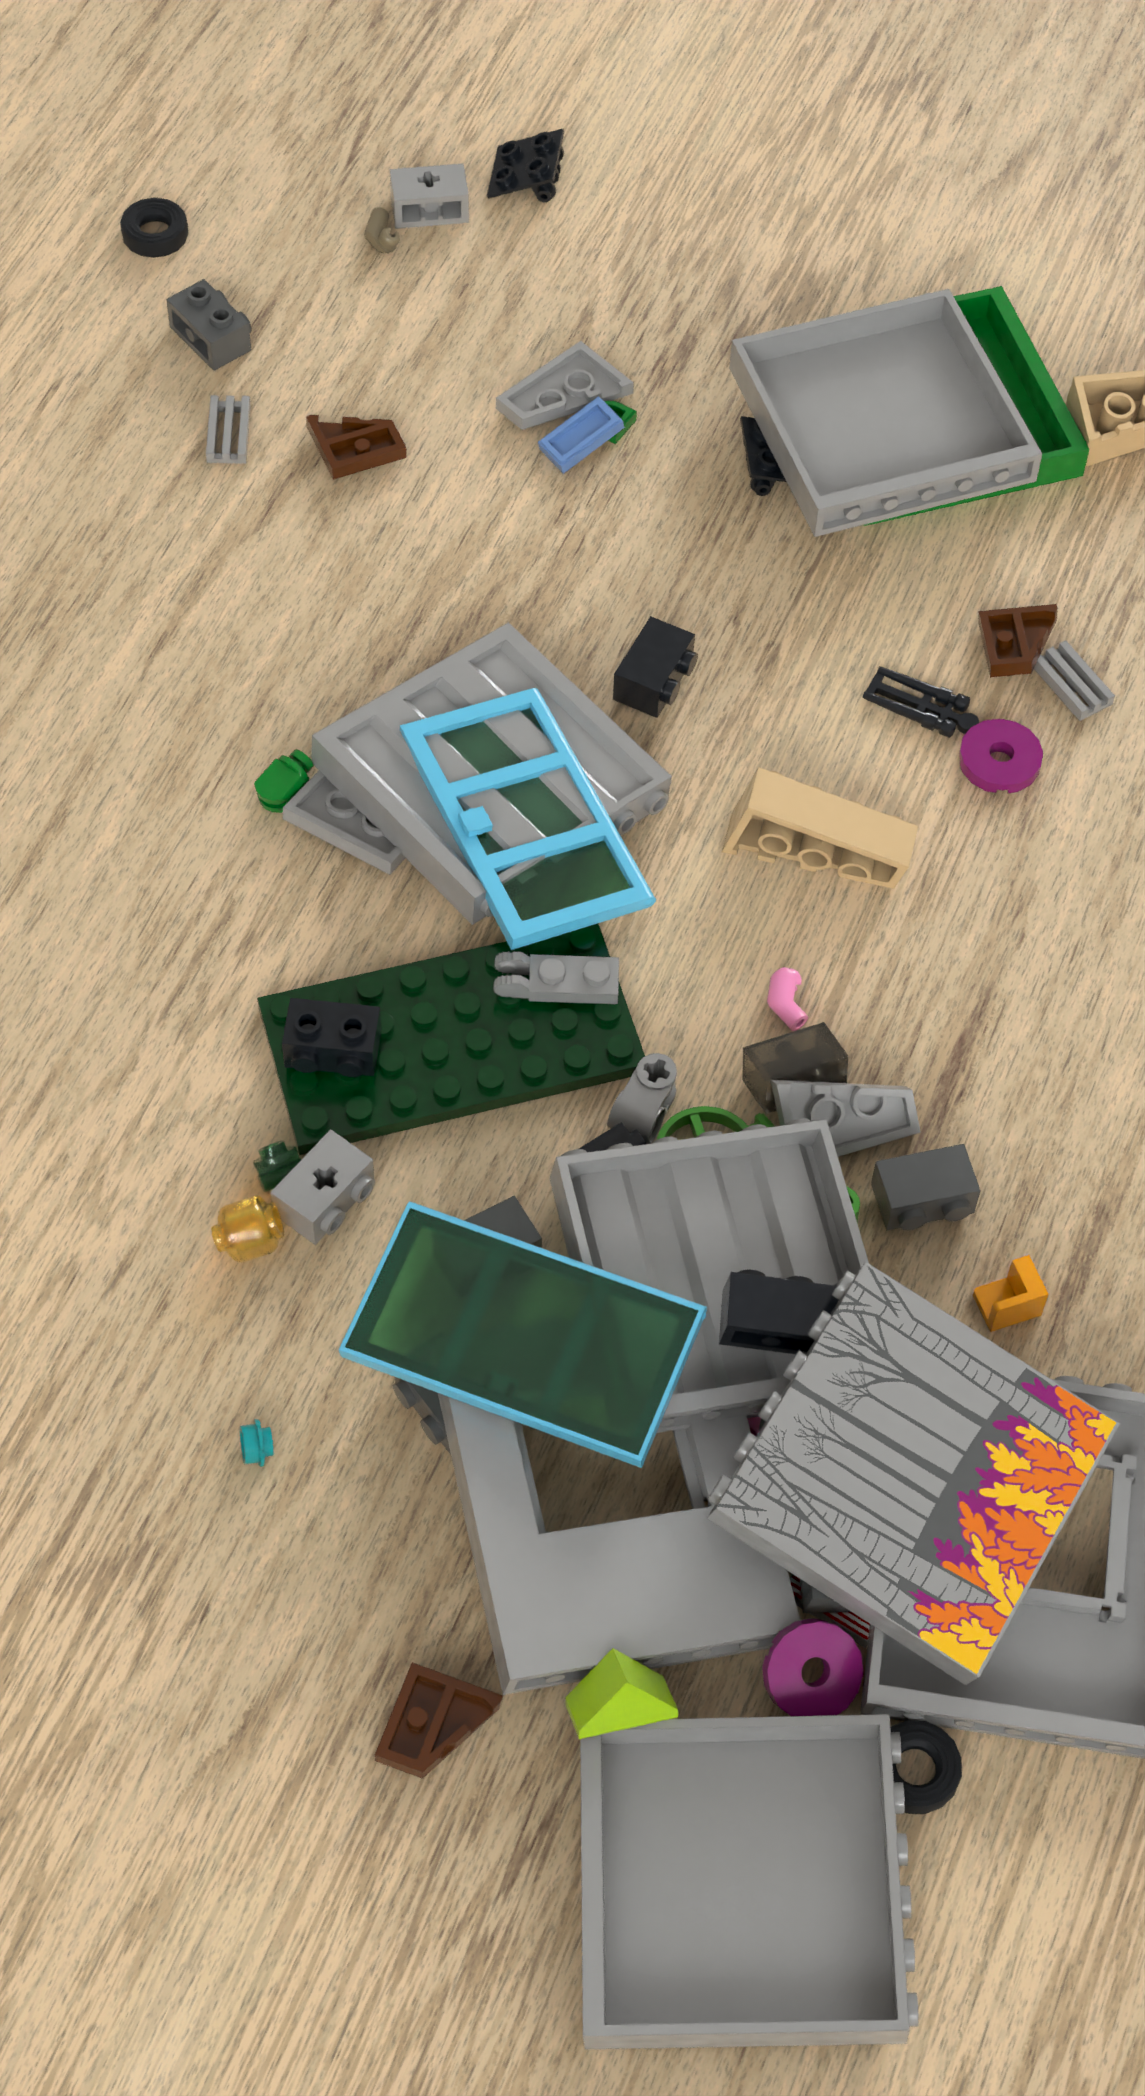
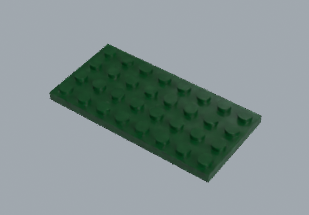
(453, 1044)

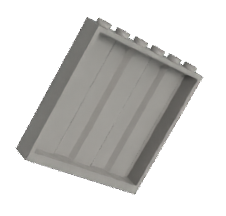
(377, 773)
(707, 1208)

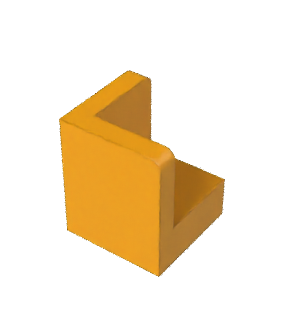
(1012, 1298)

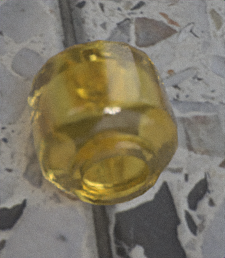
(248, 1229)

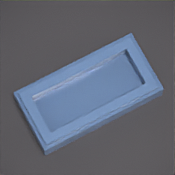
(581, 434)

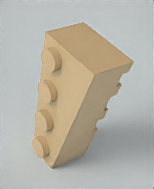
(1109, 413)
(819, 831)

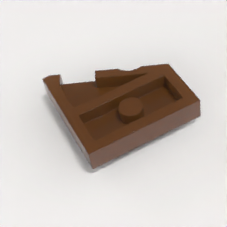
(356, 444)
(1015, 637)
(432, 1720)

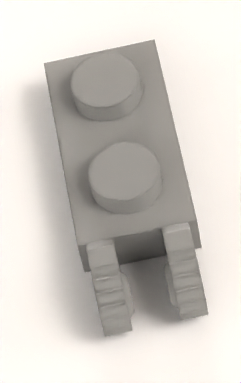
(558, 978)

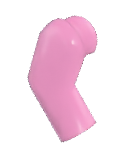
(781, 996)

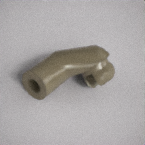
(378, 234)

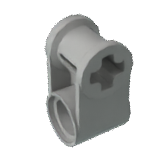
(646, 1097)

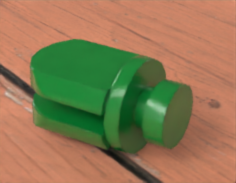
(282, 780)

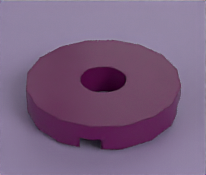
(1004, 737)
(840, 1674)

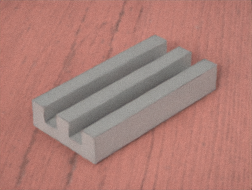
(229, 407)
(1078, 678)

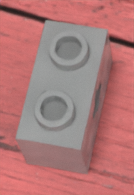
(429, 196)
(324, 1187)

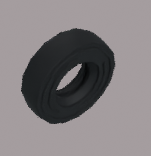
(158, 243)
(947, 1761)

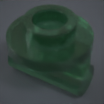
(275, 1163)

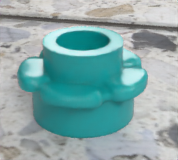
(256, 1443)

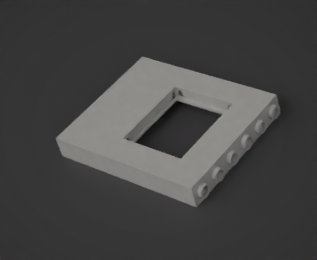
(647, 1585)
(1063, 1663)

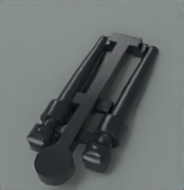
(935, 716)

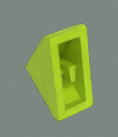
(619, 1697)

